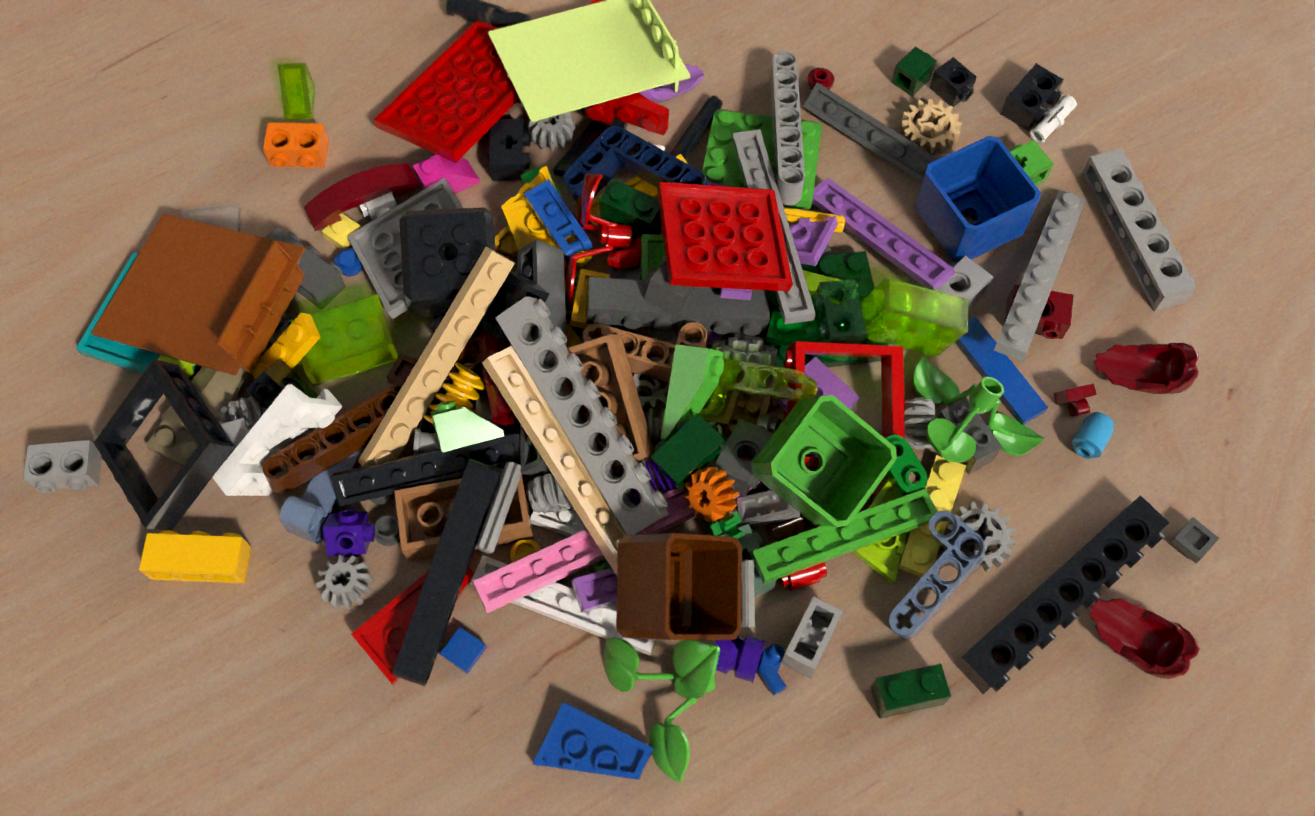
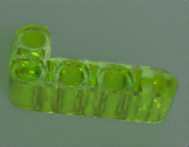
(754, 384)

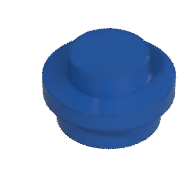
(348, 262)

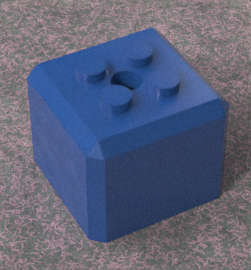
(981, 183)

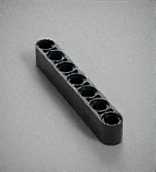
(447, 573)

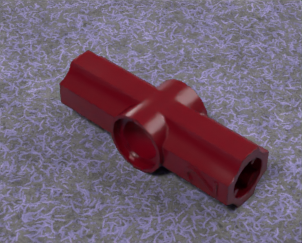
(499, 408)

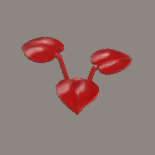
(609, 233)

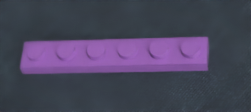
(882, 236)

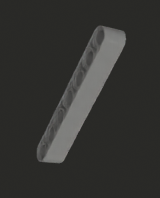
(787, 127)

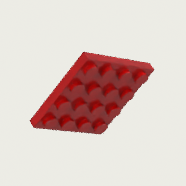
(723, 237)

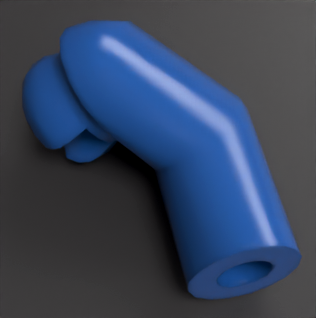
(769, 667)

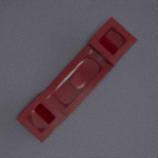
(357, 190)

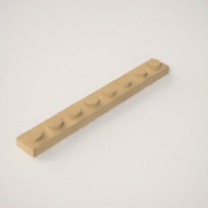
(438, 358)
(556, 450)

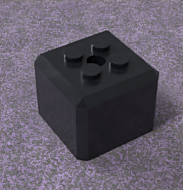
(428, 279)

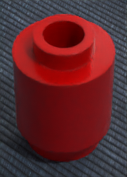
(804, 577)

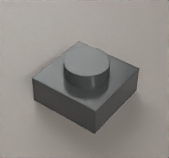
(1194, 540)

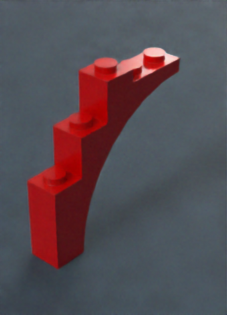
(631, 109)

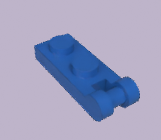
(557, 219)

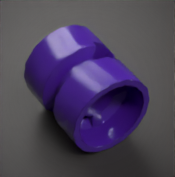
(740, 656)

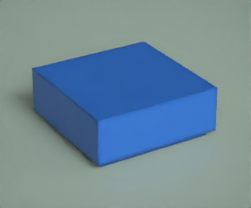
(463, 650)

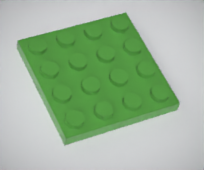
(721, 160)

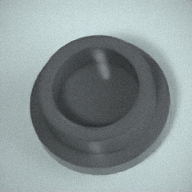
(387, 530)

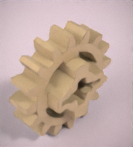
(931, 126)

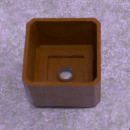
(679, 587)

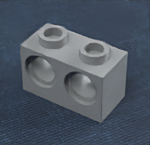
(63, 460)

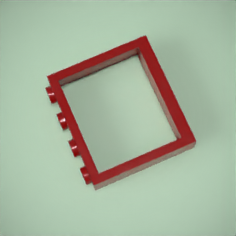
(891, 377)

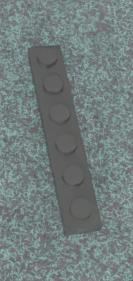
(869, 131)

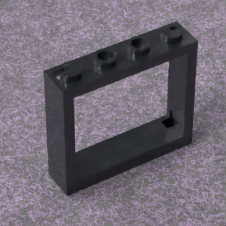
(210, 454)

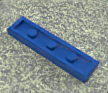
(1018, 393)

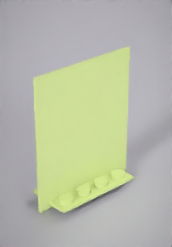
(588, 56)

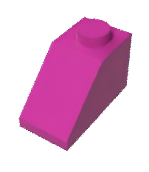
(458, 175)

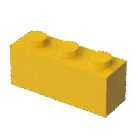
(195, 557)

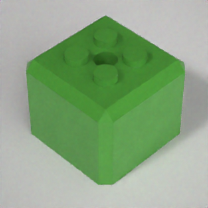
(849, 455)

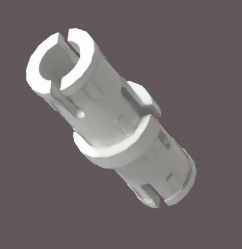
(1053, 119)

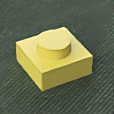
(338, 232)

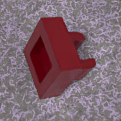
(1076, 399)

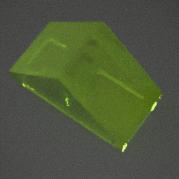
(296, 90)

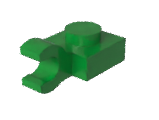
(725, 526)

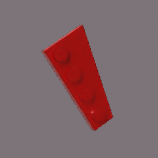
(386, 630)

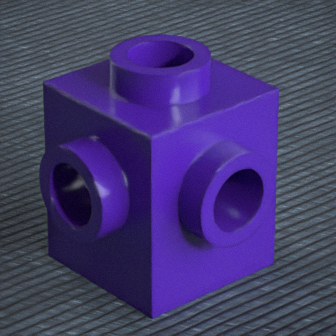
(348, 533)

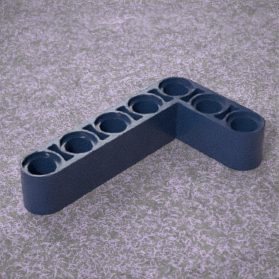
(622, 149)

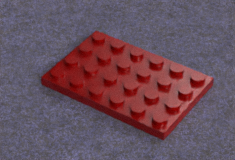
(453, 97)

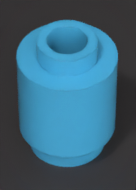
(1093, 435)

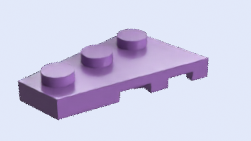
(812, 238)

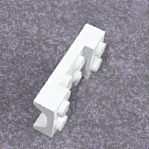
(280, 425)

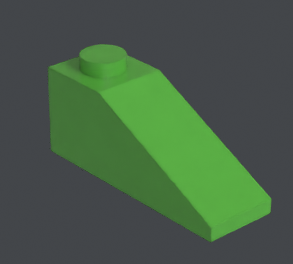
(691, 383)

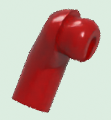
(626, 258)

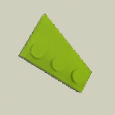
(886, 554)

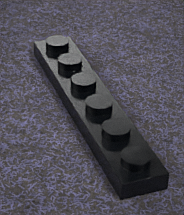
(422, 469)

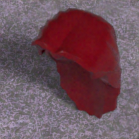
(1150, 367)
(1144, 638)

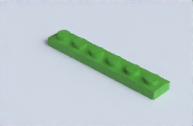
(832, 542)

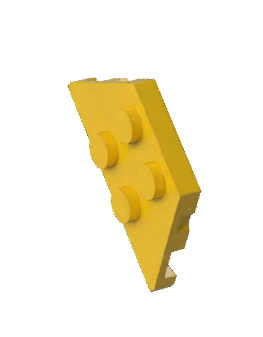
(524, 223)

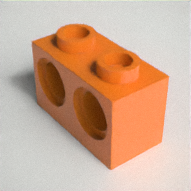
(296, 145)

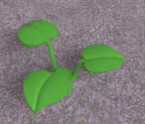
(984, 397)
(694, 678)

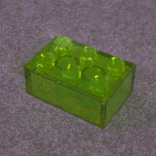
(914, 317)
(351, 341)

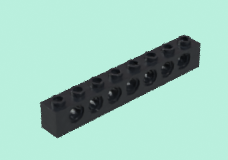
(1139, 519)

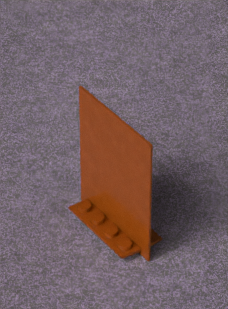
(204, 295)

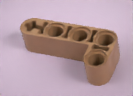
(647, 347)

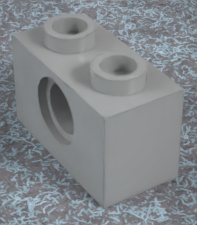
(969, 279)

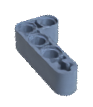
(308, 515)
(931, 581)

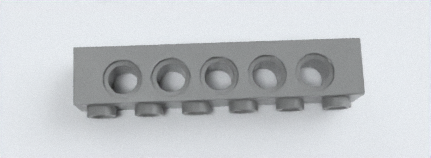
(1139, 230)

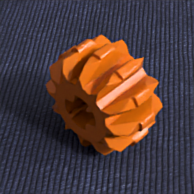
(711, 494)

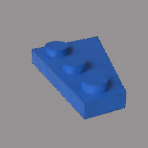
(591, 746)

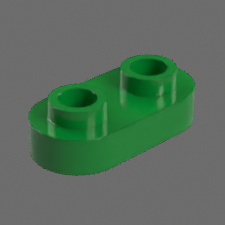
(906, 463)

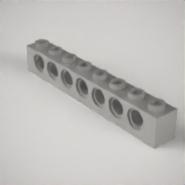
(517, 325)

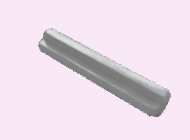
(499, 507)

